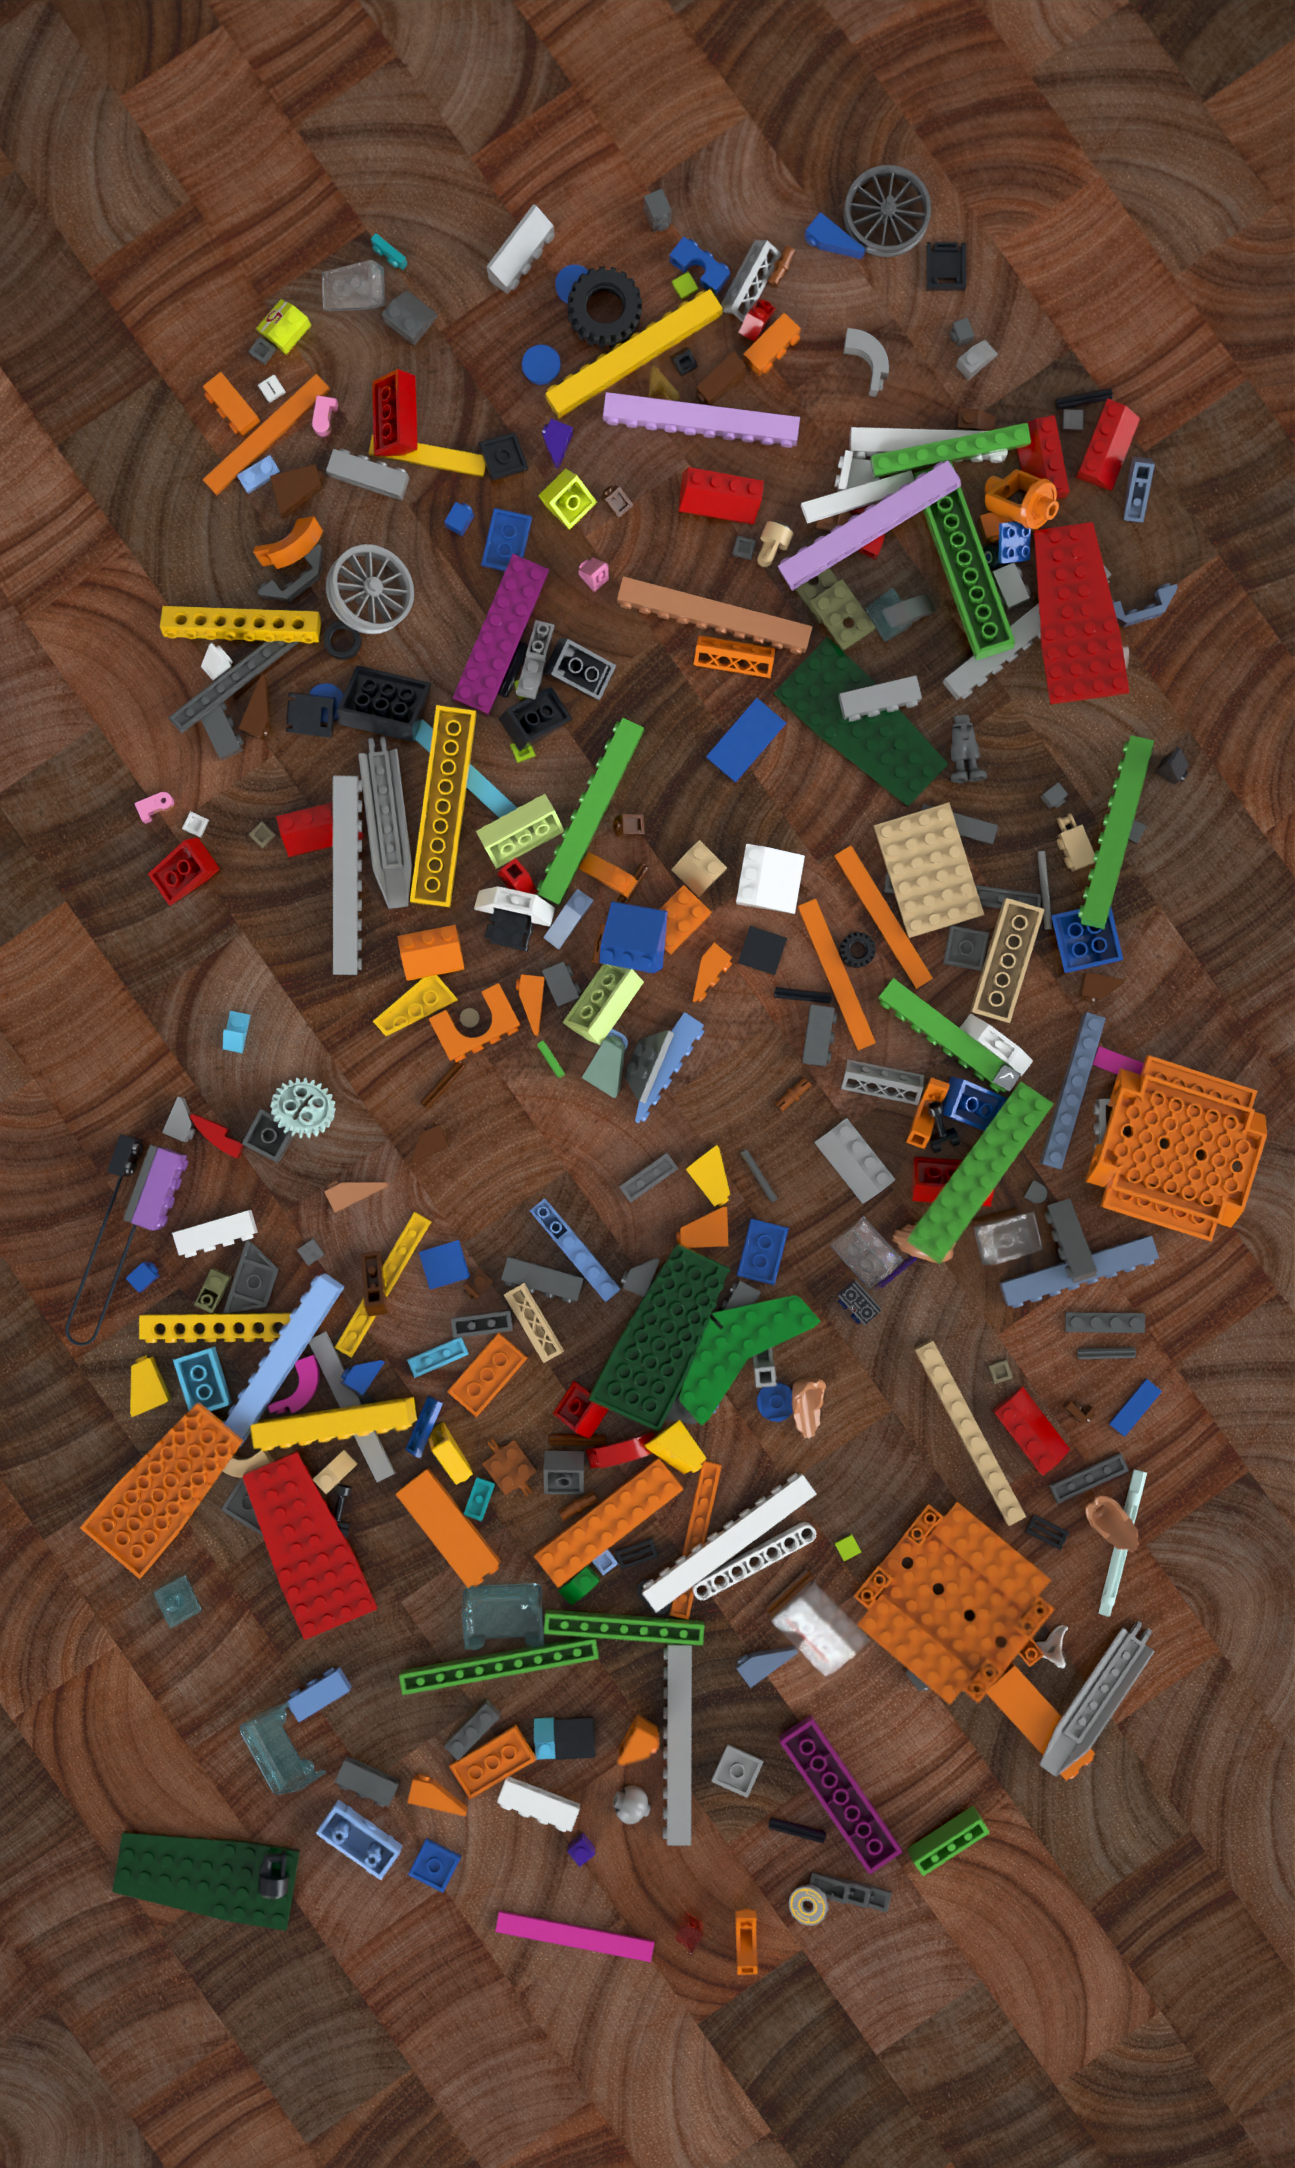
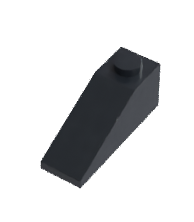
(1173, 766)

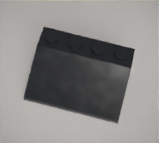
(384, 703)

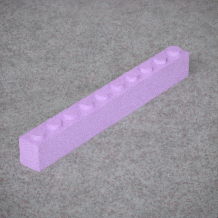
(701, 419)
(869, 525)

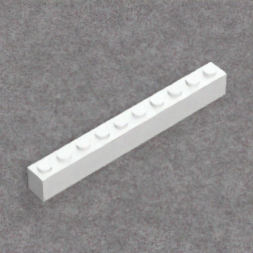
(728, 1542)

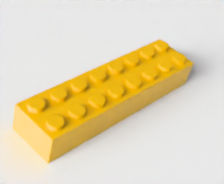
(334, 1422)

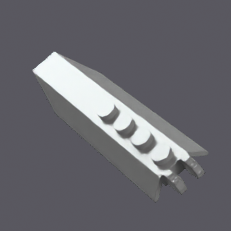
(386, 823)
(1098, 1699)

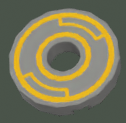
(801, 1912)

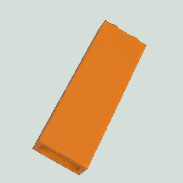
(448, 1528)
(1031, 1713)

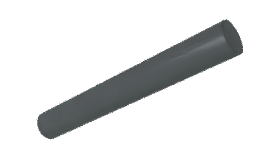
(759, 1176)

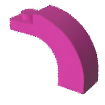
(309, 1380)

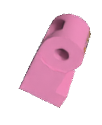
(322, 415)
(153, 805)

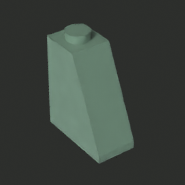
(607, 1066)

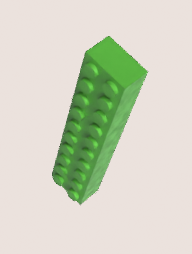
(968, 574)
(980, 1172)

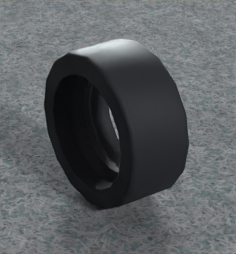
(338, 654)

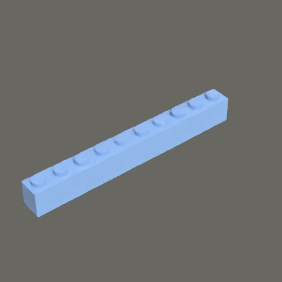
(283, 1355)

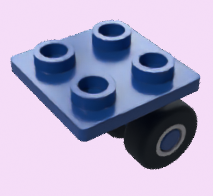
(1012, 547)

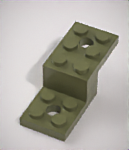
(831, 604)

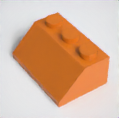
(431, 952)
(639, 1741)

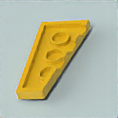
(420, 1001)

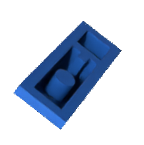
(831, 238)

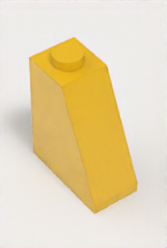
(710, 1176)
(147, 1386)
(677, 1448)
(449, 1454)

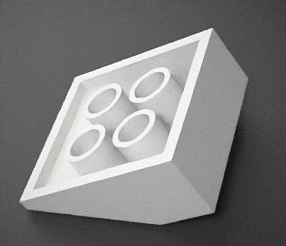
(770, 879)

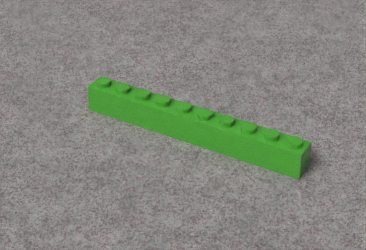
(590, 812)
(1117, 832)
(498, 1664)

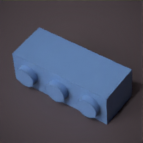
(318, 1693)

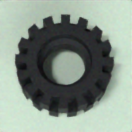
(857, 961)

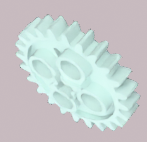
(318, 1118)

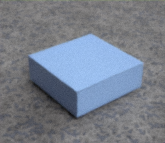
(605, 1562)

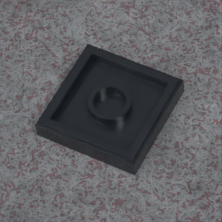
(503, 456)
(762, 950)
(574, 1738)

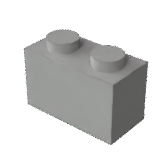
(1010, 586)

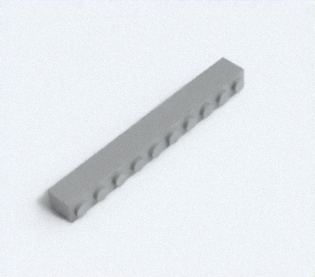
(975, 672)
(346, 875)
(678, 1744)

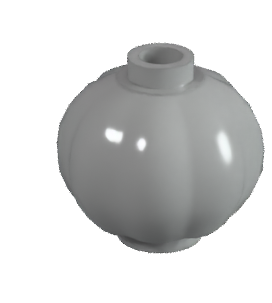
(631, 1804)

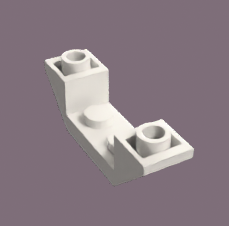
(515, 901)
(997, 1043)

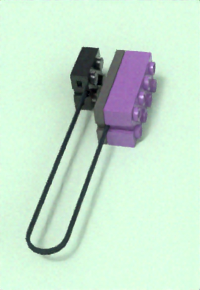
(147, 1204)

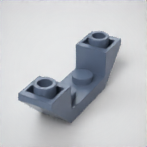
(1162, 596)

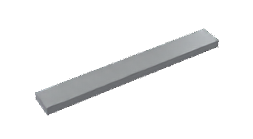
(333, 1369)

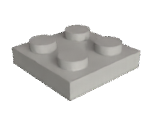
(737, 1770)

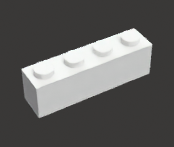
(214, 1233)
(538, 1803)

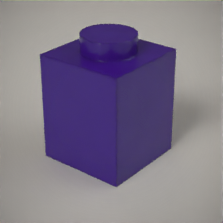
(581, 1849)

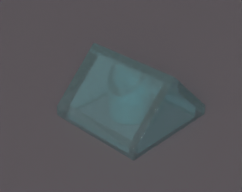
(875, 612)
(177, 1601)

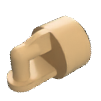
(774, 537)

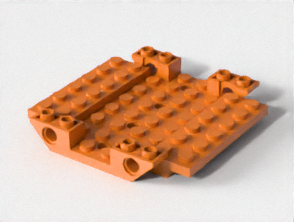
(1171, 1183)
(930, 1629)

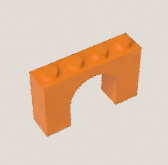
(503, 1022)

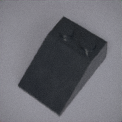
(579, 668)
(534, 718)

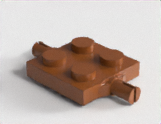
(509, 1467)

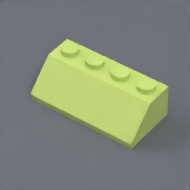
(520, 831)
(603, 1002)

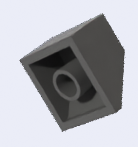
(409, 317)
(640, 1276)
(564, 1472)

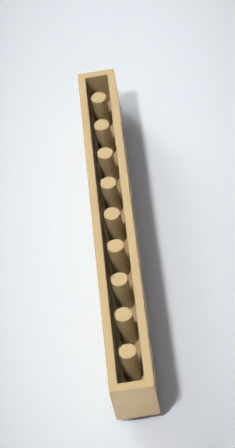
(969, 1432)

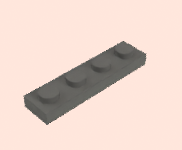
(1105, 1322)

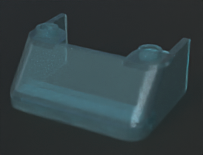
(275, 1752)

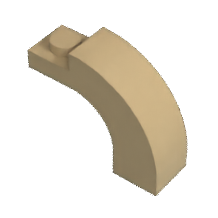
(238, 1466)

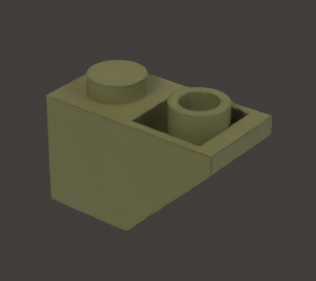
(213, 1290)

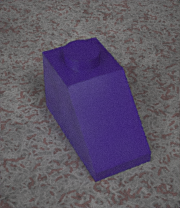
(557, 438)

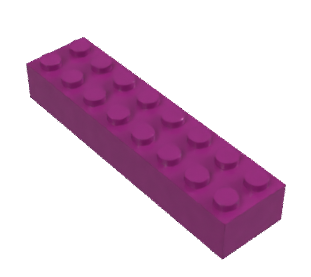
(500, 635)
(840, 1794)

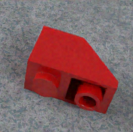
(757, 320)
(517, 877)

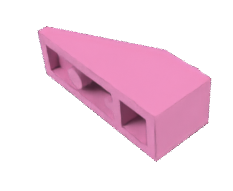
(594, 573)

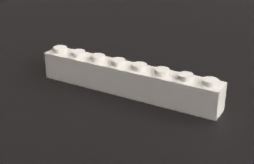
(873, 441)

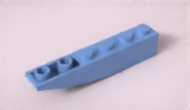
(685, 1033)
(575, 1250)

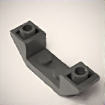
(271, 591)

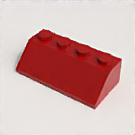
(394, 414)
(1108, 445)
(1044, 454)
(720, 495)
(308, 829)
(931, 1177)
(1031, 1431)

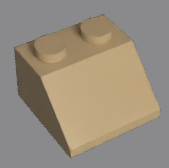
(699, 868)

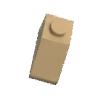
(335, 1471)

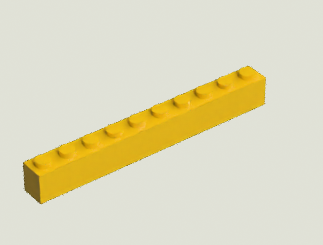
(633, 353)

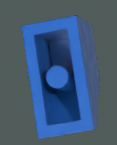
(360, 1376)

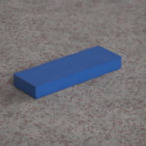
(1135, 1407)
(424, 1426)

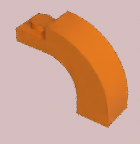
(293, 547)
(922, 1122)
(746, 1942)

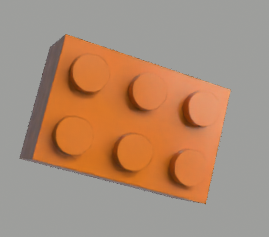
(683, 918)

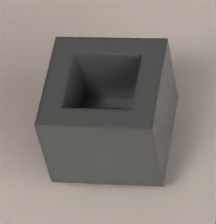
(961, 332)
(1054, 796)

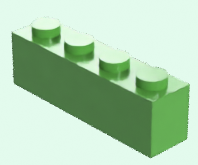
(948, 1840)

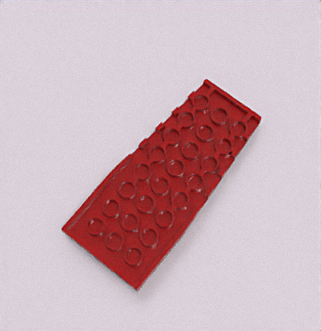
(1077, 617)
(307, 1547)

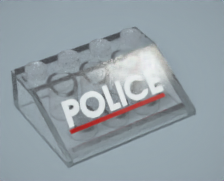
(820, 1629)

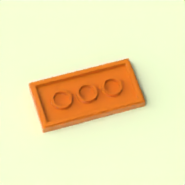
(487, 1374)
(492, 1762)

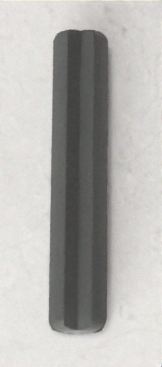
(1106, 1353)

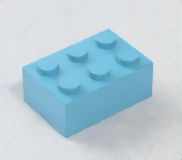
(203, 1379)

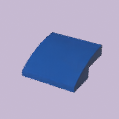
(444, 1264)

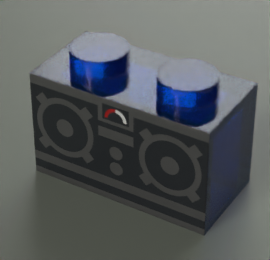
(859, 1302)

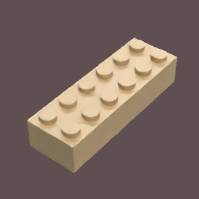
(1007, 960)

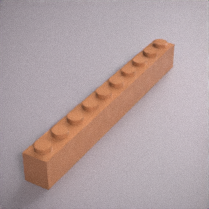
(714, 615)

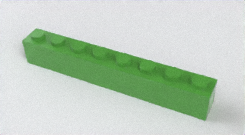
(950, 450)
(942, 1032)
(624, 1627)

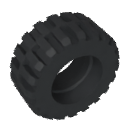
(610, 282)

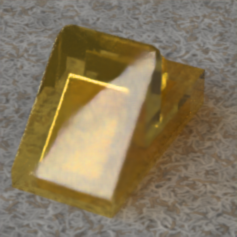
(660, 383)

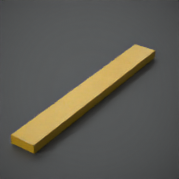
(392, 1270)

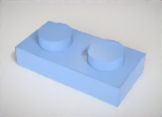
(258, 474)

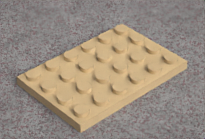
(928, 870)

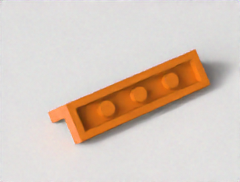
(731, 649)

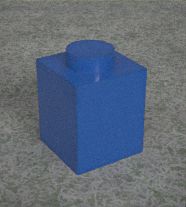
(459, 518)
(143, 1276)

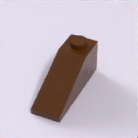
(257, 715)
(373, 1284)

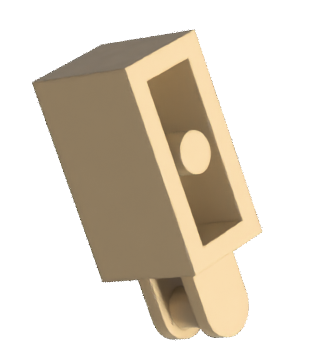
(1074, 844)

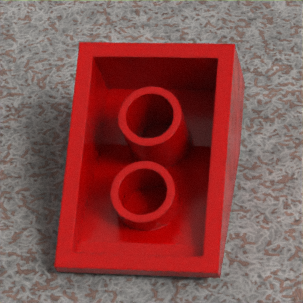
(183, 870)

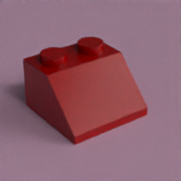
(579, 1412)

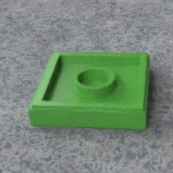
(551, 1059)

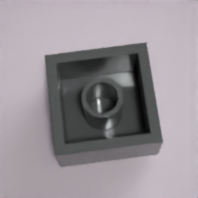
(267, 1137)

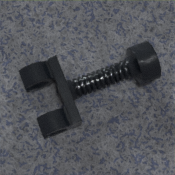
(936, 1109)
(342, 1491)

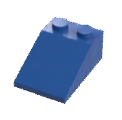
(971, 1103)

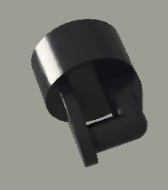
(273, 1882)

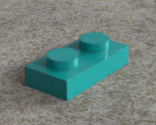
(394, 257)
(479, 1498)

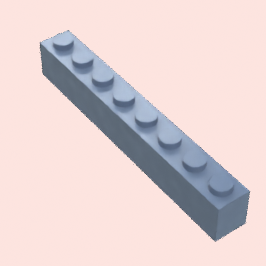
(1072, 1090)
(1054, 1278)

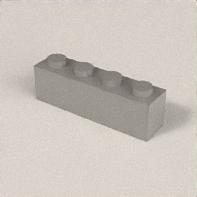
(368, 474)
(880, 697)

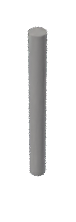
(1044, 890)

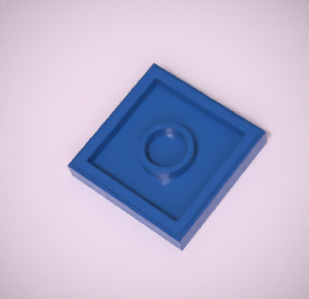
(434, 1865)

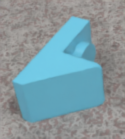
(236, 1032)
(544, 1738)

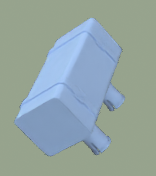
(359, 1839)

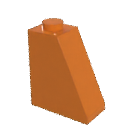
(706, 1231)

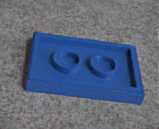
(505, 537)
(762, 1251)

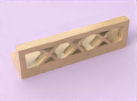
(531, 1324)

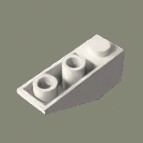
(216, 662)

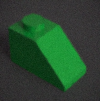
(579, 1585)

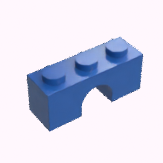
(688, 254)

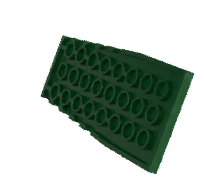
(880, 745)
(661, 1339)
(204, 1876)

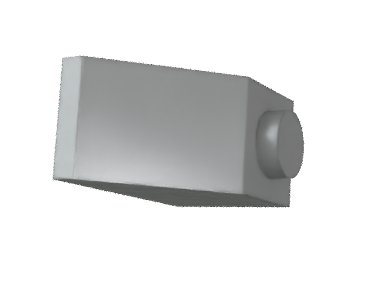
(975, 359)
(179, 1122)

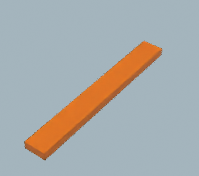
(266, 434)
(883, 917)
(836, 974)
(698, 1527)

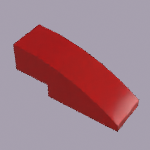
(218, 1136)

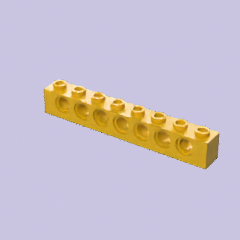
(232, 618)
(149, 1322)

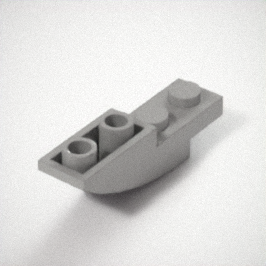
(535, 659)

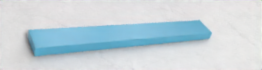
(476, 781)

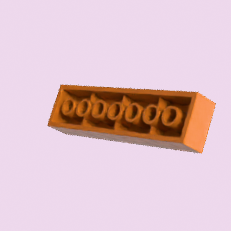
(608, 1521)

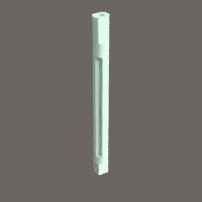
(1119, 1556)

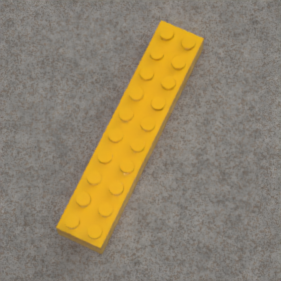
(443, 806)

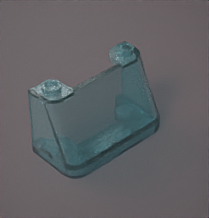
(503, 1613)

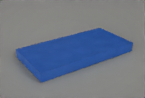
(746, 740)

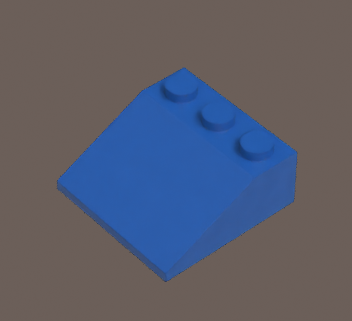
(634, 937)
(1085, 945)

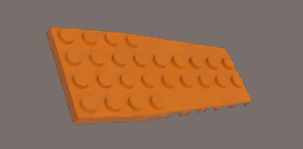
(162, 1490)

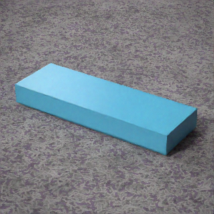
(437, 1357)

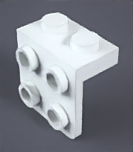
(853, 472)

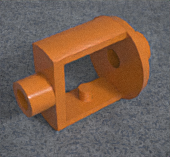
(1037, 505)

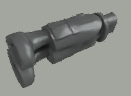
(965, 748)

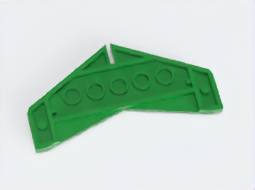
(744, 1334)

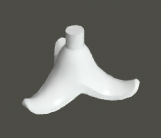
(1053, 1646)

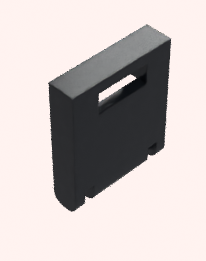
(945, 263)
(306, 714)

